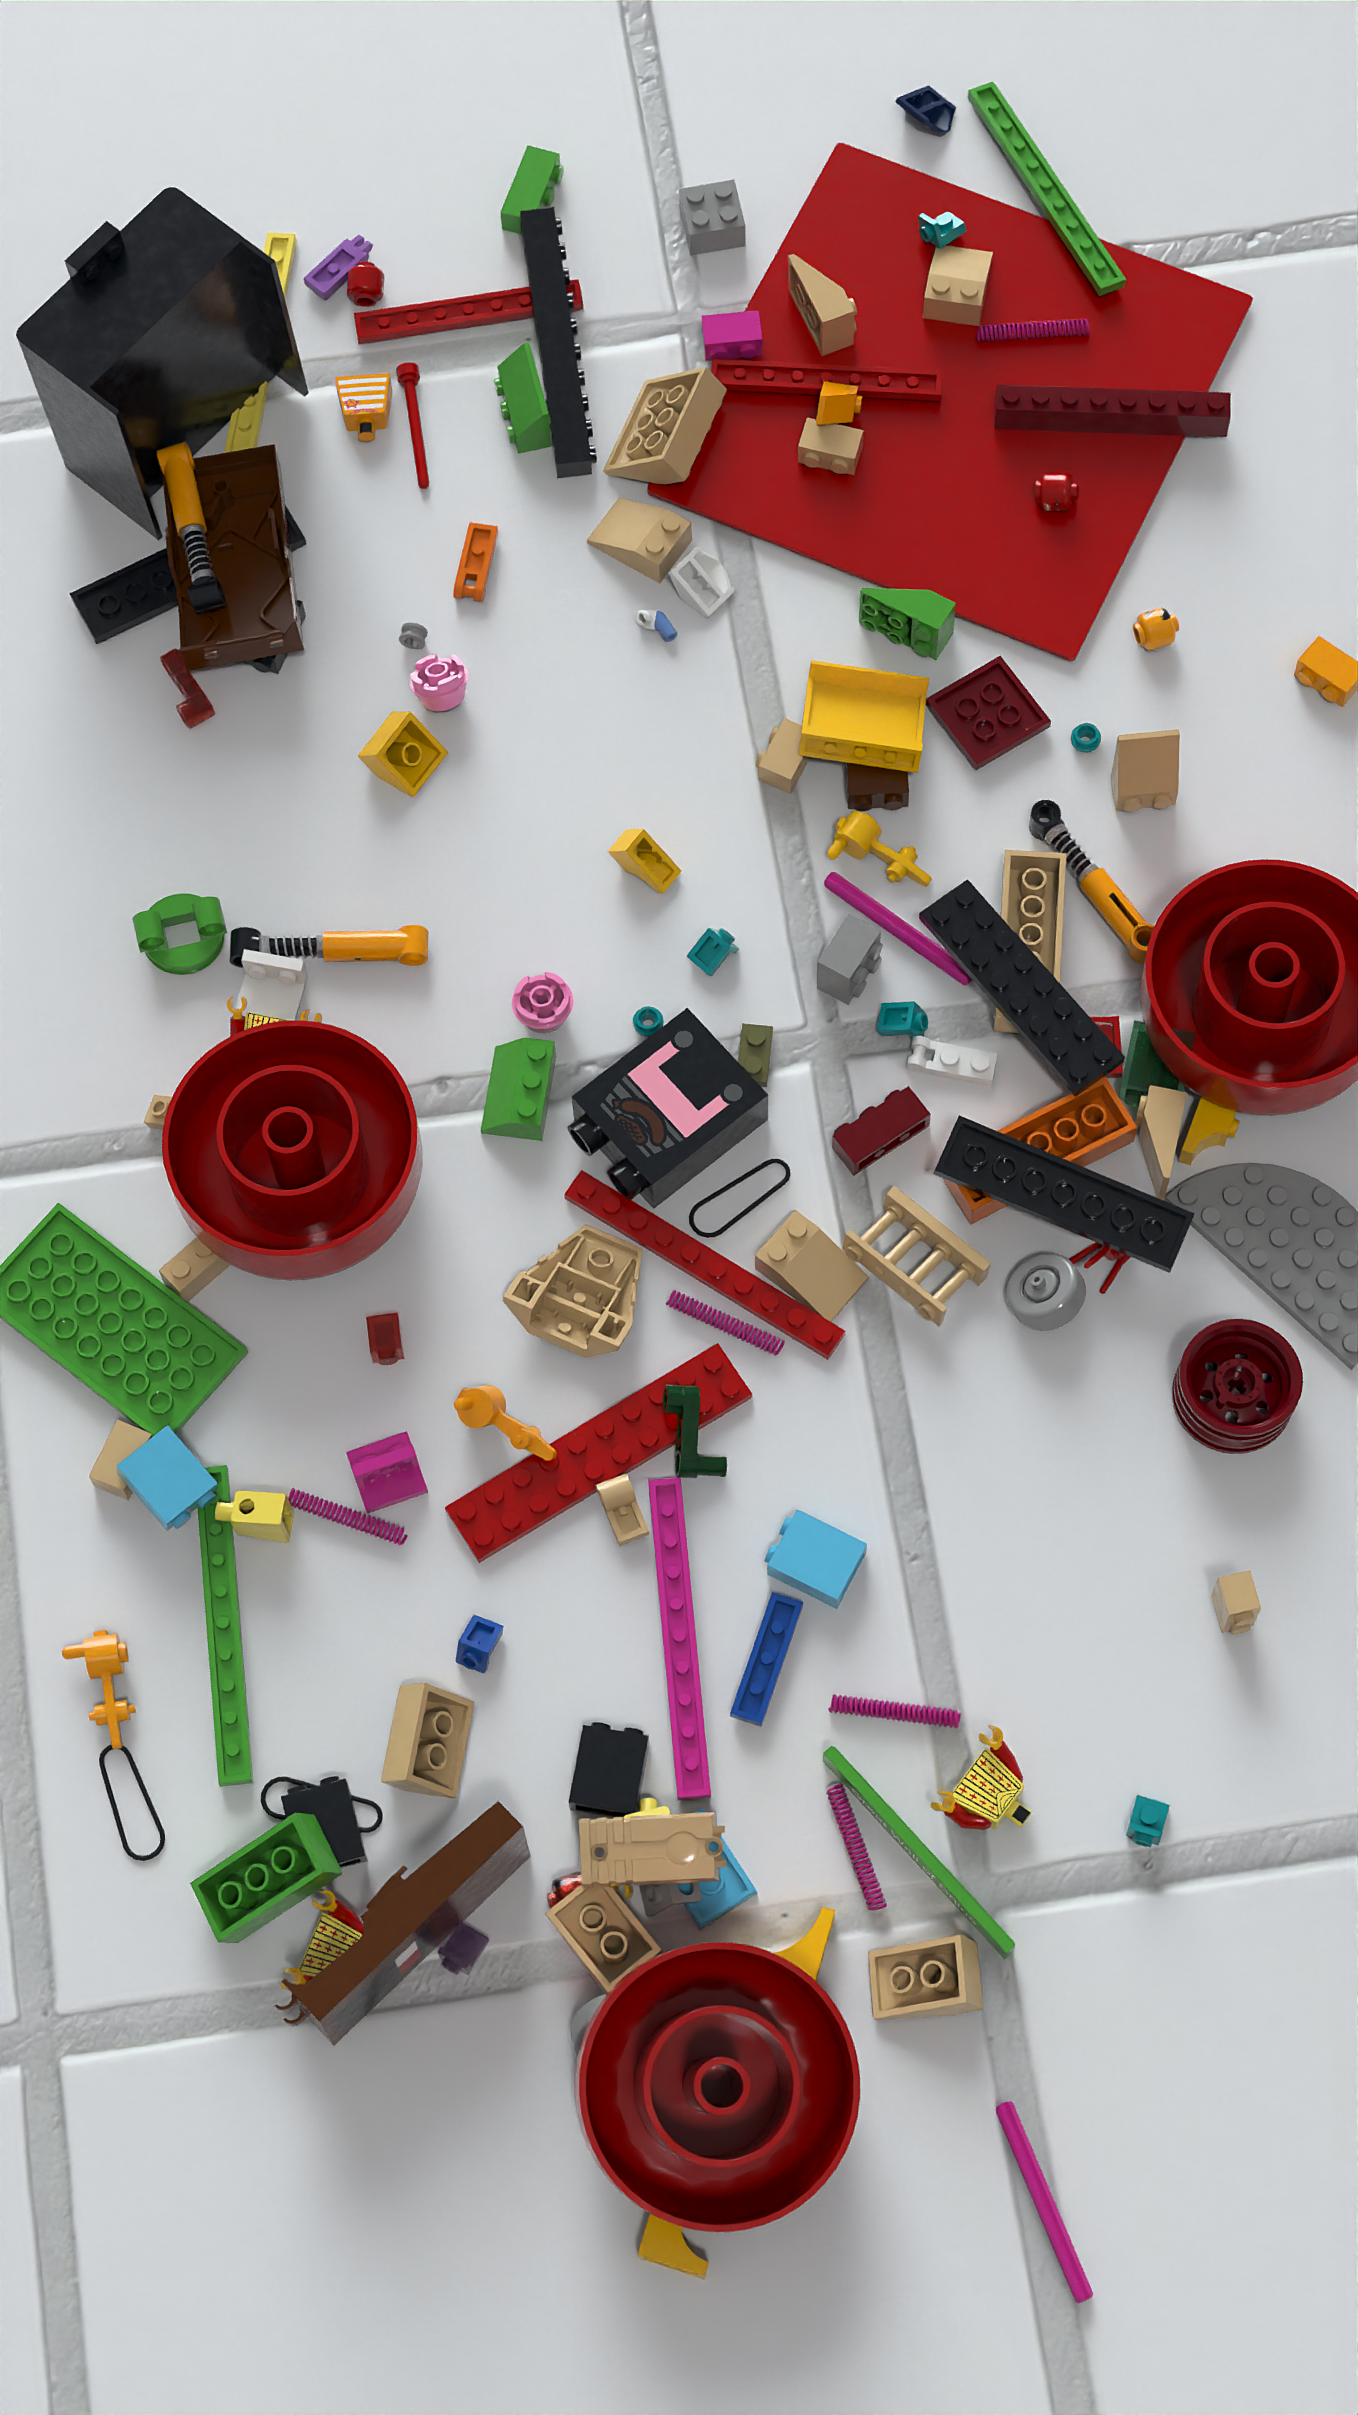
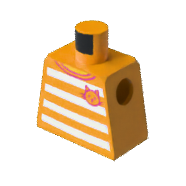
(365, 403)

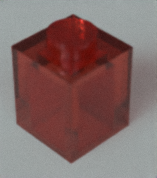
(385, 1338)

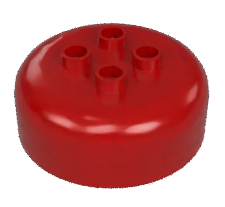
(1266, 980)
(293, 1149)
(717, 2086)

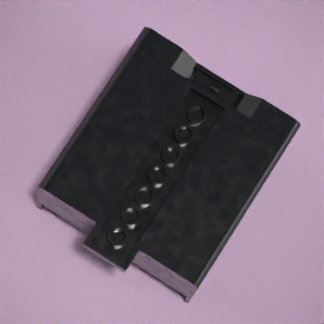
(155, 345)

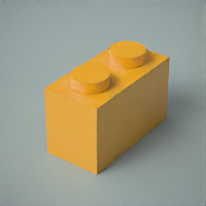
(1328, 671)

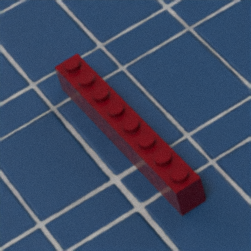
(1112, 410)

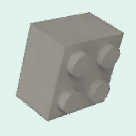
(712, 217)
(849, 960)

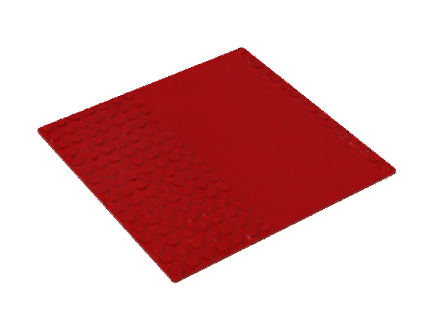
(937, 487)

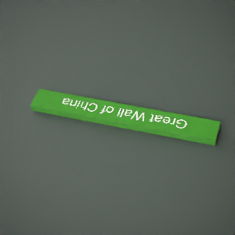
(919, 1852)

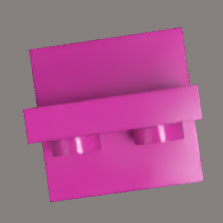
(387, 1472)

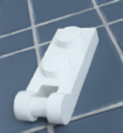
(952, 1061)

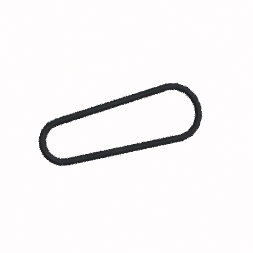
(730, 1185)
(309, 1785)
(114, 1807)

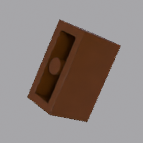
(876, 787)

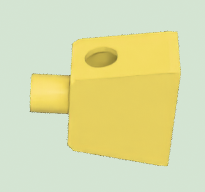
(258, 1515)

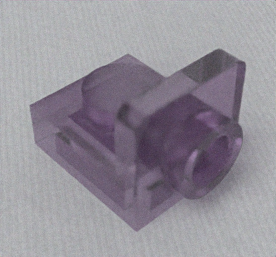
(462, 1949)

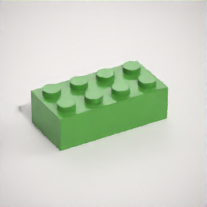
(266, 1878)

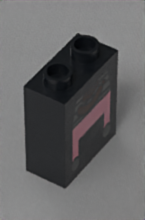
(667, 1110)

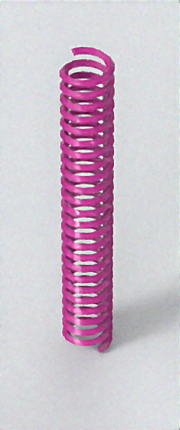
(1031, 326)
(737, 1333)
(374, 1532)
(895, 1709)
(852, 1854)

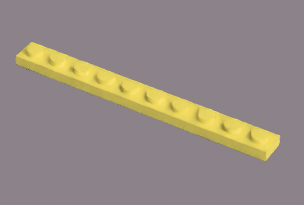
(247, 422)

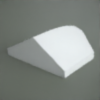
(701, 581)

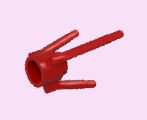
(1105, 1251)

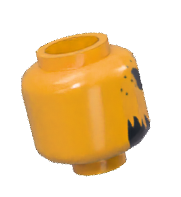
(1155, 629)

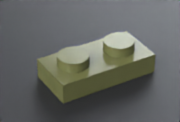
(756, 1051)

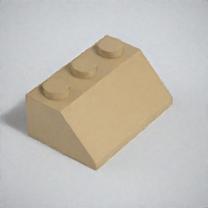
(427, 1741)

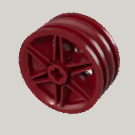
(1265, 1353)

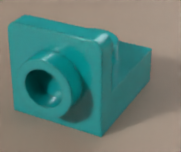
(941, 230)
(712, 950)
(902, 1019)
(1147, 1821)

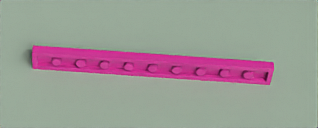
(679, 1639)

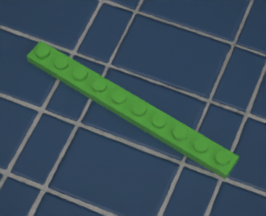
(1046, 189)
(224, 1639)

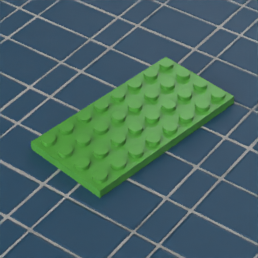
(113, 1324)

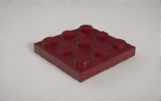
(988, 712)

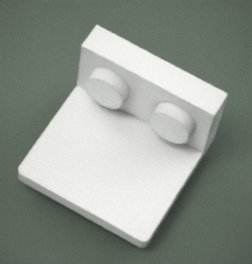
(272, 984)

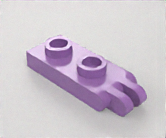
(335, 267)

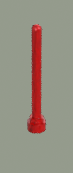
(408, 377)

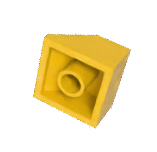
(403, 752)

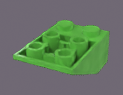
(909, 617)

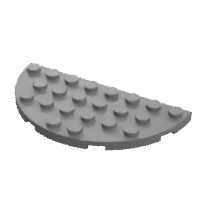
(1289, 1239)

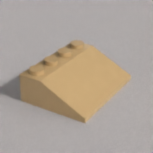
(666, 427)

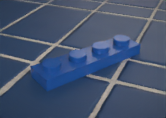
(766, 1659)

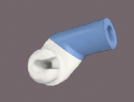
(656, 621)

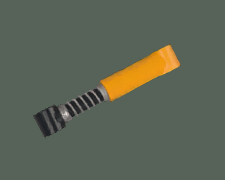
(178, 469)
(1093, 880)
(404, 945)

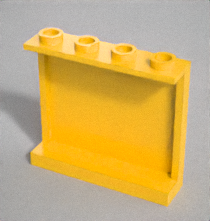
(863, 716)

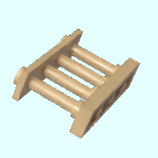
(923, 1228)

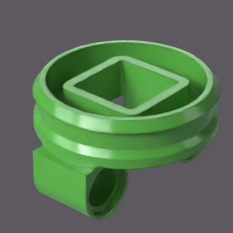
(176, 910)

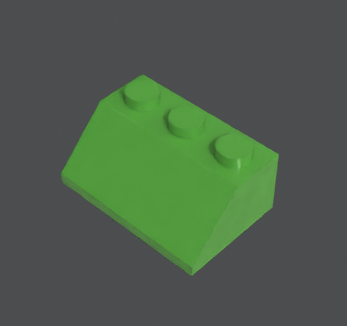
(523, 401)
(519, 1089)

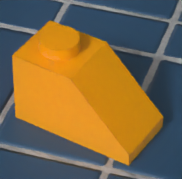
(838, 403)

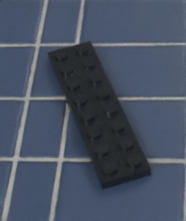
(138, 592)
(1021, 988)
(1064, 1193)

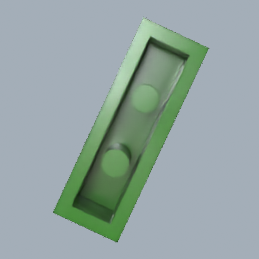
(531, 186)

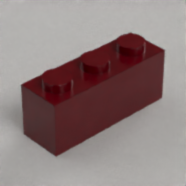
(880, 1130)

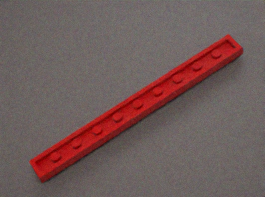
(705, 1265)

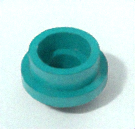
(1086, 730)
(647, 1013)

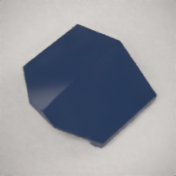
(929, 108)

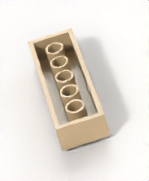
(1034, 908)

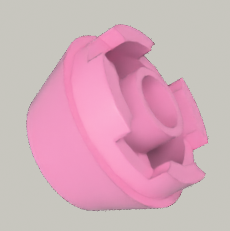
(439, 682)
(542, 1002)

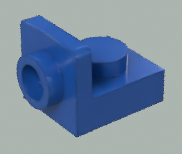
(478, 1643)

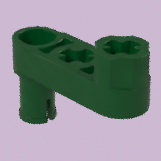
(686, 1404)

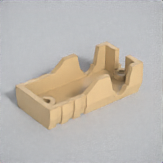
(650, 1849)

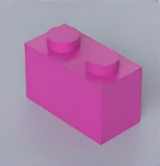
(732, 335)

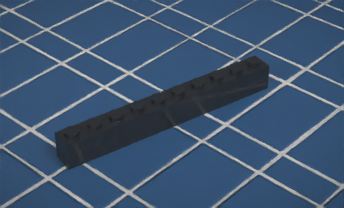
(556, 342)

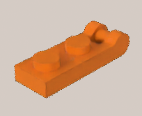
(476, 561)

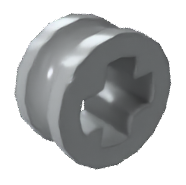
(413, 635)

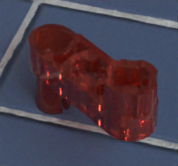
(196, 705)

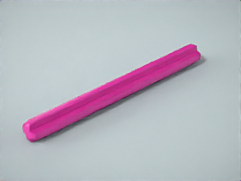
(896, 926)
(1044, 2202)

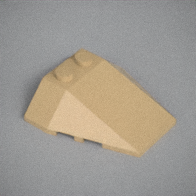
(580, 1293)

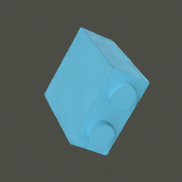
(168, 1479)
(815, 1558)

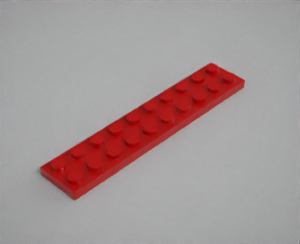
(591, 1454)

